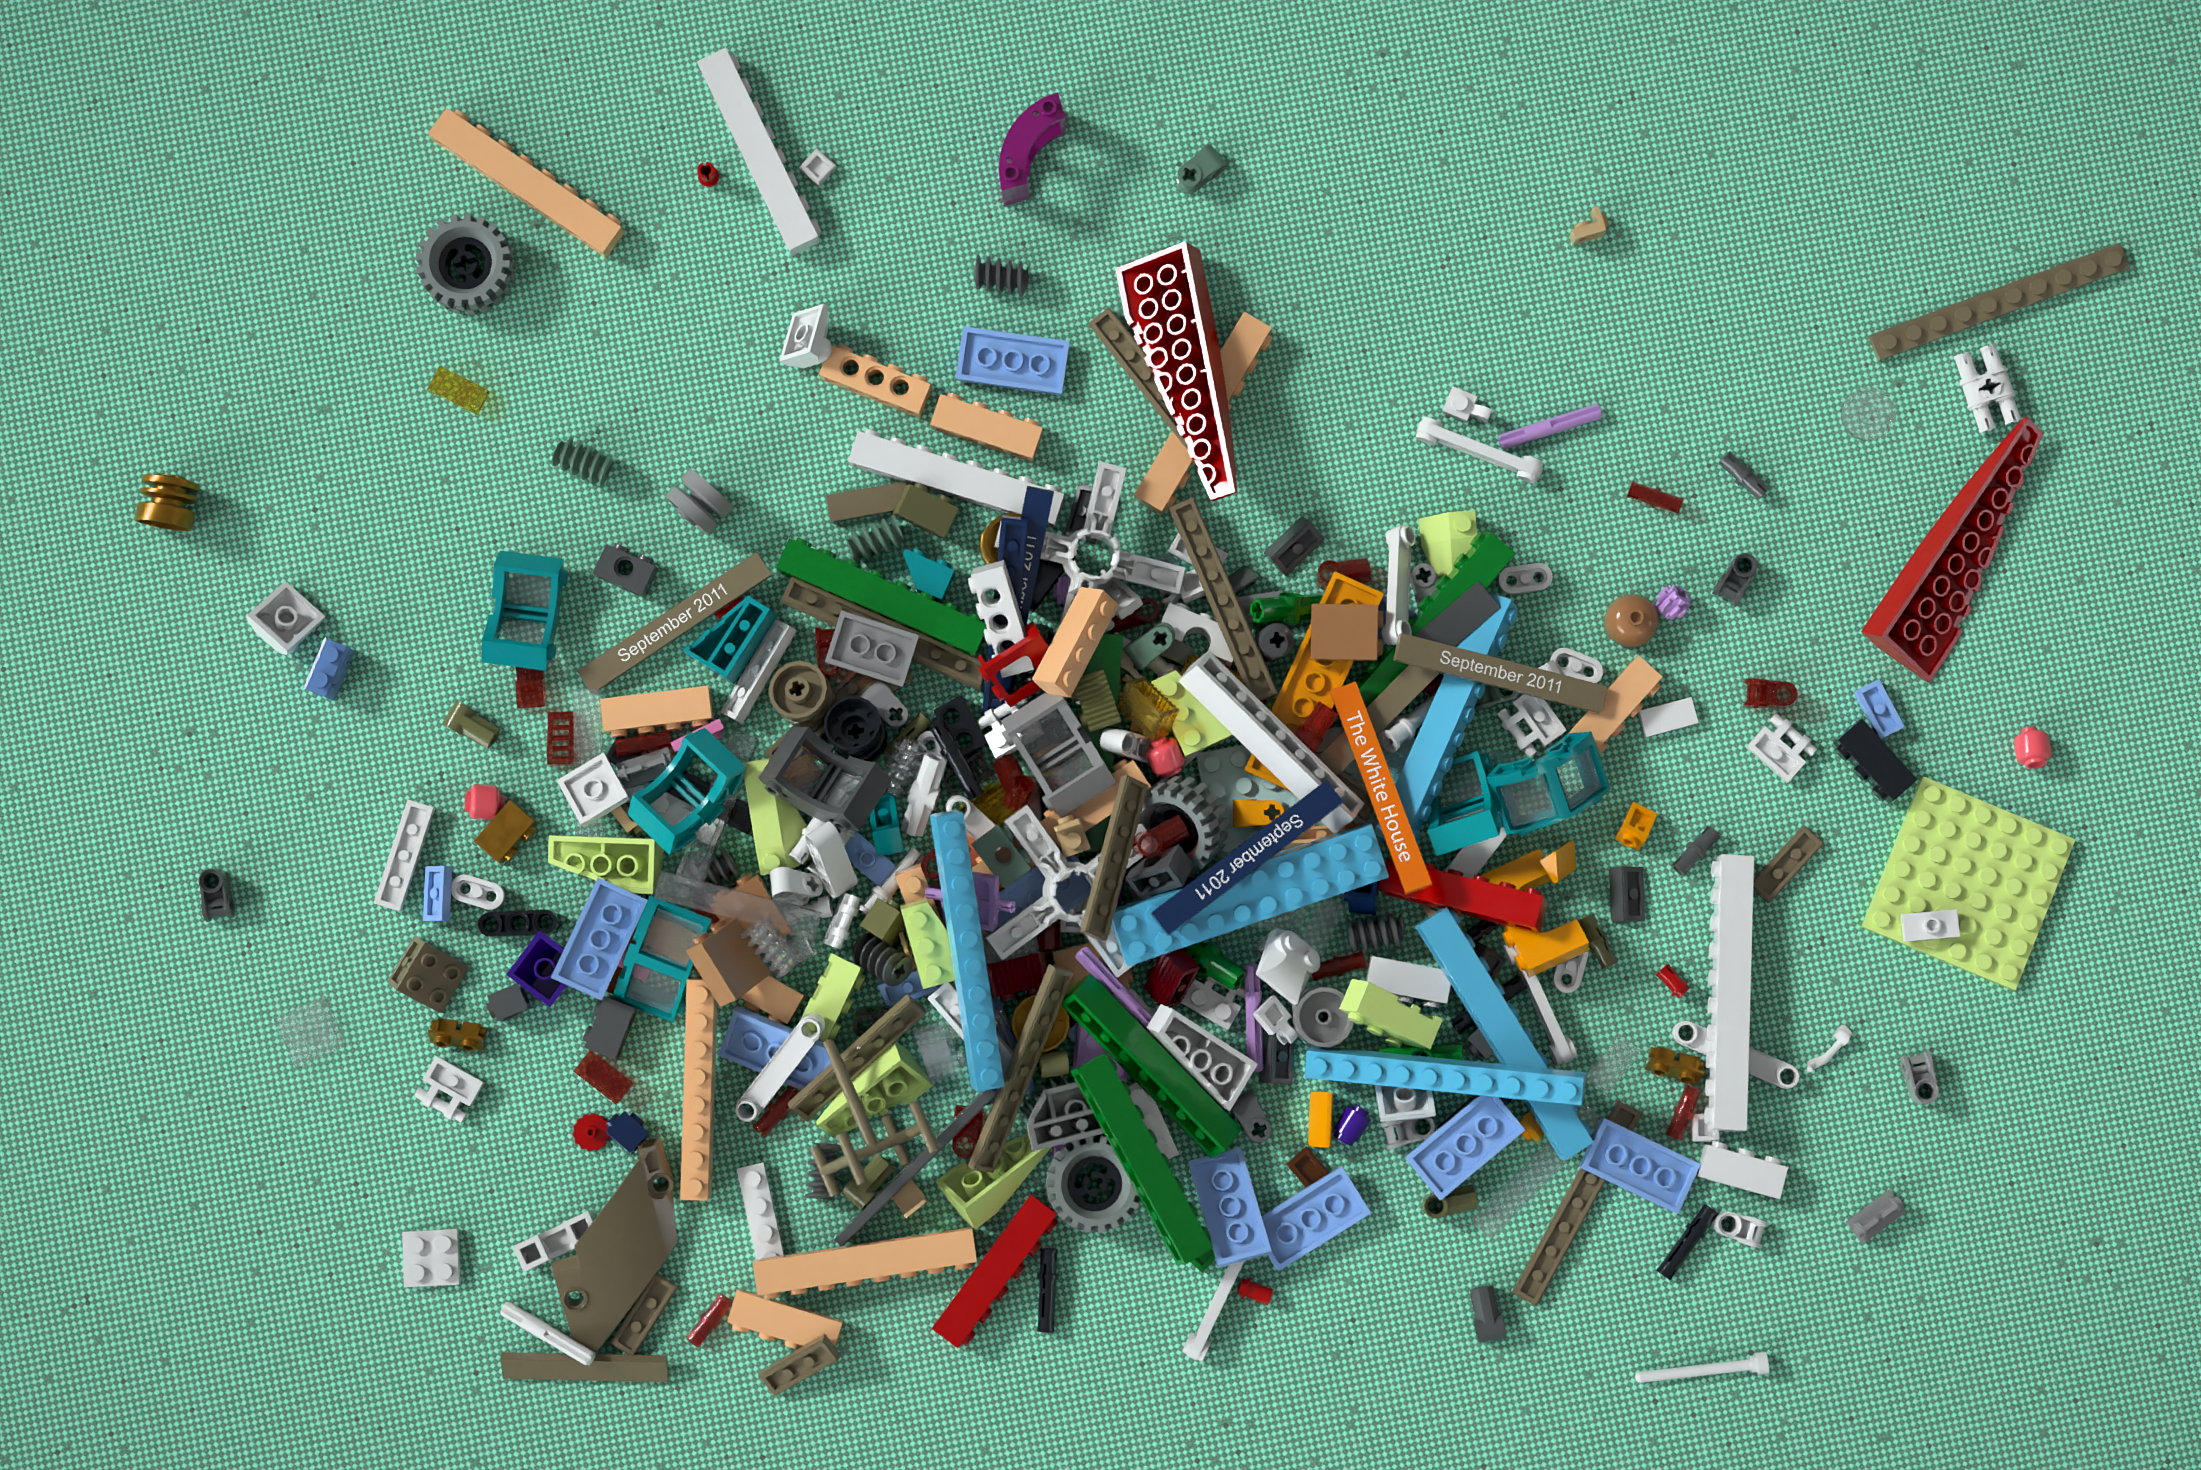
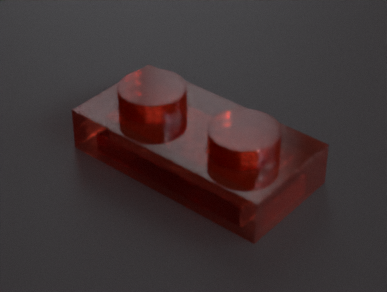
(603, 1077)

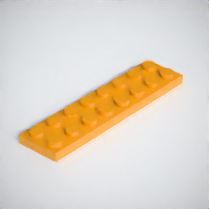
(1313, 679)

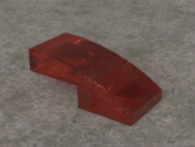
(530, 688)

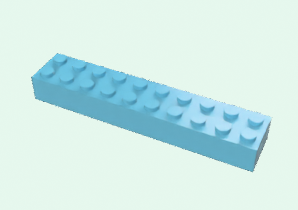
(1276, 887)

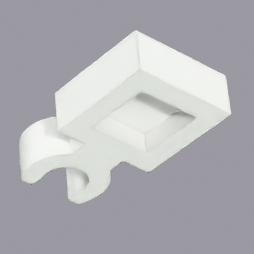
(1190, 589)

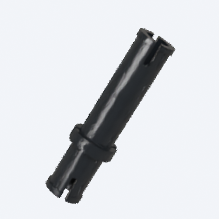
(956, 760)
(1511, 989)
(1688, 1240)
(1047, 1289)

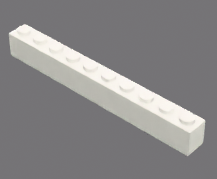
(1730, 993)

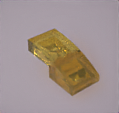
(458, 390)

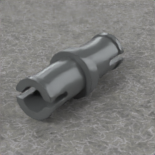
(1744, 475)
(1695, 850)

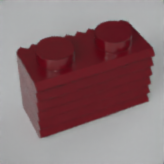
(1016, 976)
(1171, 977)

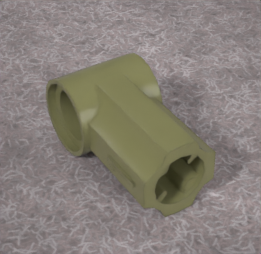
(466, 722)
(1053, 1063)
(876, 1173)
(1457, 1201)

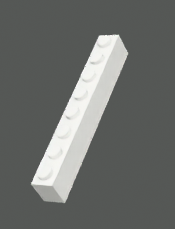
(759, 152)
(946, 474)
(1266, 736)

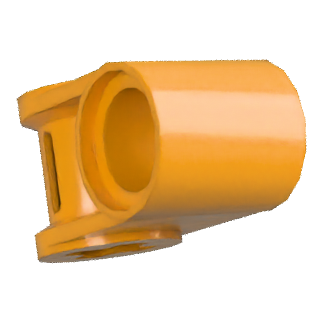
(1252, 812)

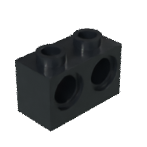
(965, 724)

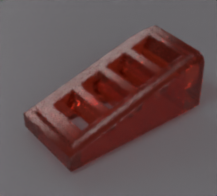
(553, 760)

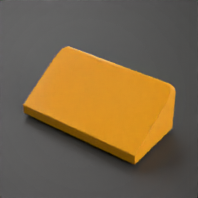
(1560, 862)
(1320, 1119)

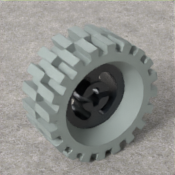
(458, 239)
(1203, 820)
(1067, 1198)

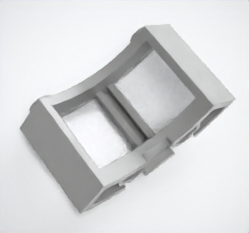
(1057, 754)

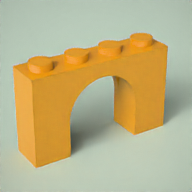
(1535, 950)

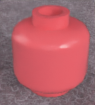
(2032, 748)
(1165, 757)
(483, 801)

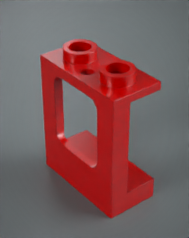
(1032, 646)

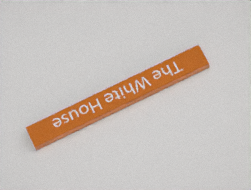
(1381, 788)

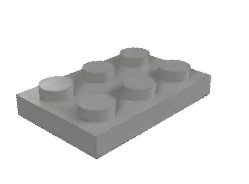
(872, 648)

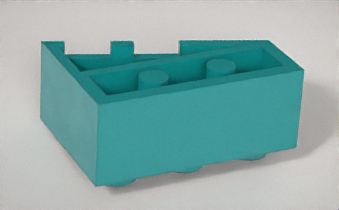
(733, 640)

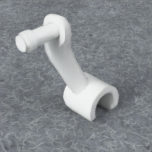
(1842, 1035)

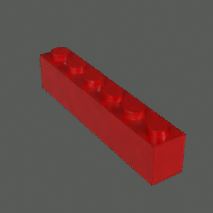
(1472, 897)
(994, 1271)

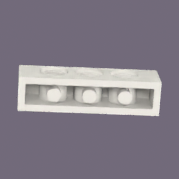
(997, 577)

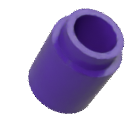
(1351, 1124)

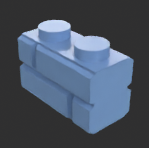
(329, 669)

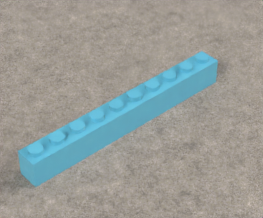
(1446, 722)
(967, 950)
(1499, 1024)
(1445, 1075)

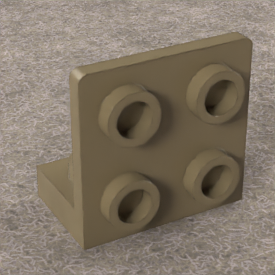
(427, 974)

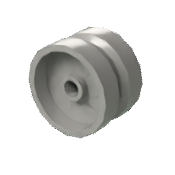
(699, 502)
(1305, 1019)

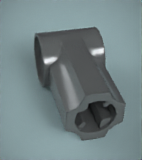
(1487, 1321)

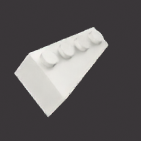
(1205, 1057)

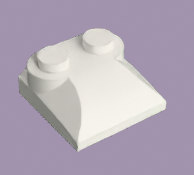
(807, 339)
(284, 619)
(1287, 964)
(1403, 1103)

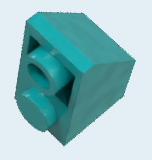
(929, 575)

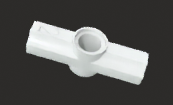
(924, 794)

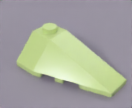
(1446, 537)
(774, 822)
(623, 861)
(883, 1084)
(982, 1194)

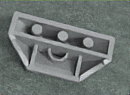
(1061, 1118)

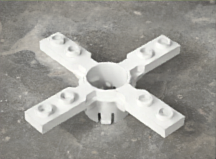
(1098, 525)
(1047, 910)

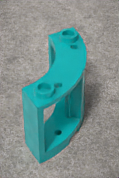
(707, 808)

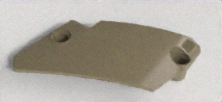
(619, 1250)

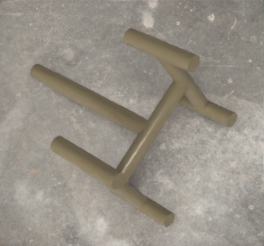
(851, 1157)

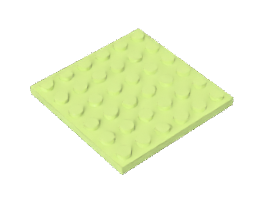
(1971, 860)

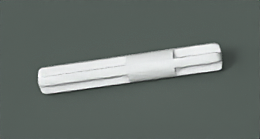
(547, 1333)

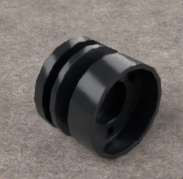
(854, 717)

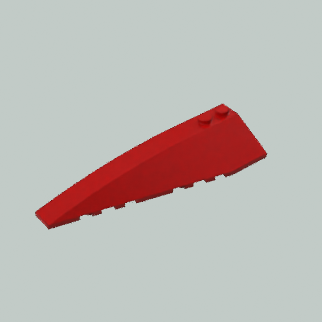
(1175, 326)
(1934, 590)

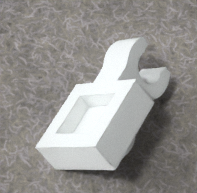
(1462, 405)
(1274, 1019)

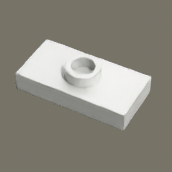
(1930, 925)

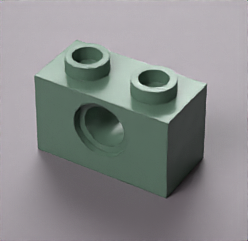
(986, 849)

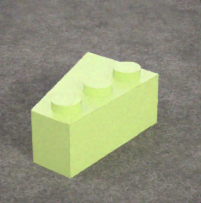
(1194, 725)
(928, 942)
(834, 994)
(1388, 1016)

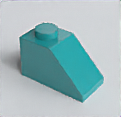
(886, 826)

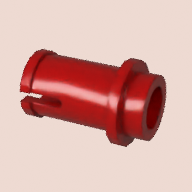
(713, 176)
(1673, 981)
(1254, 1291)

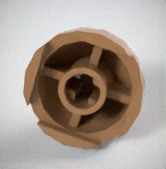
(1631, 620)

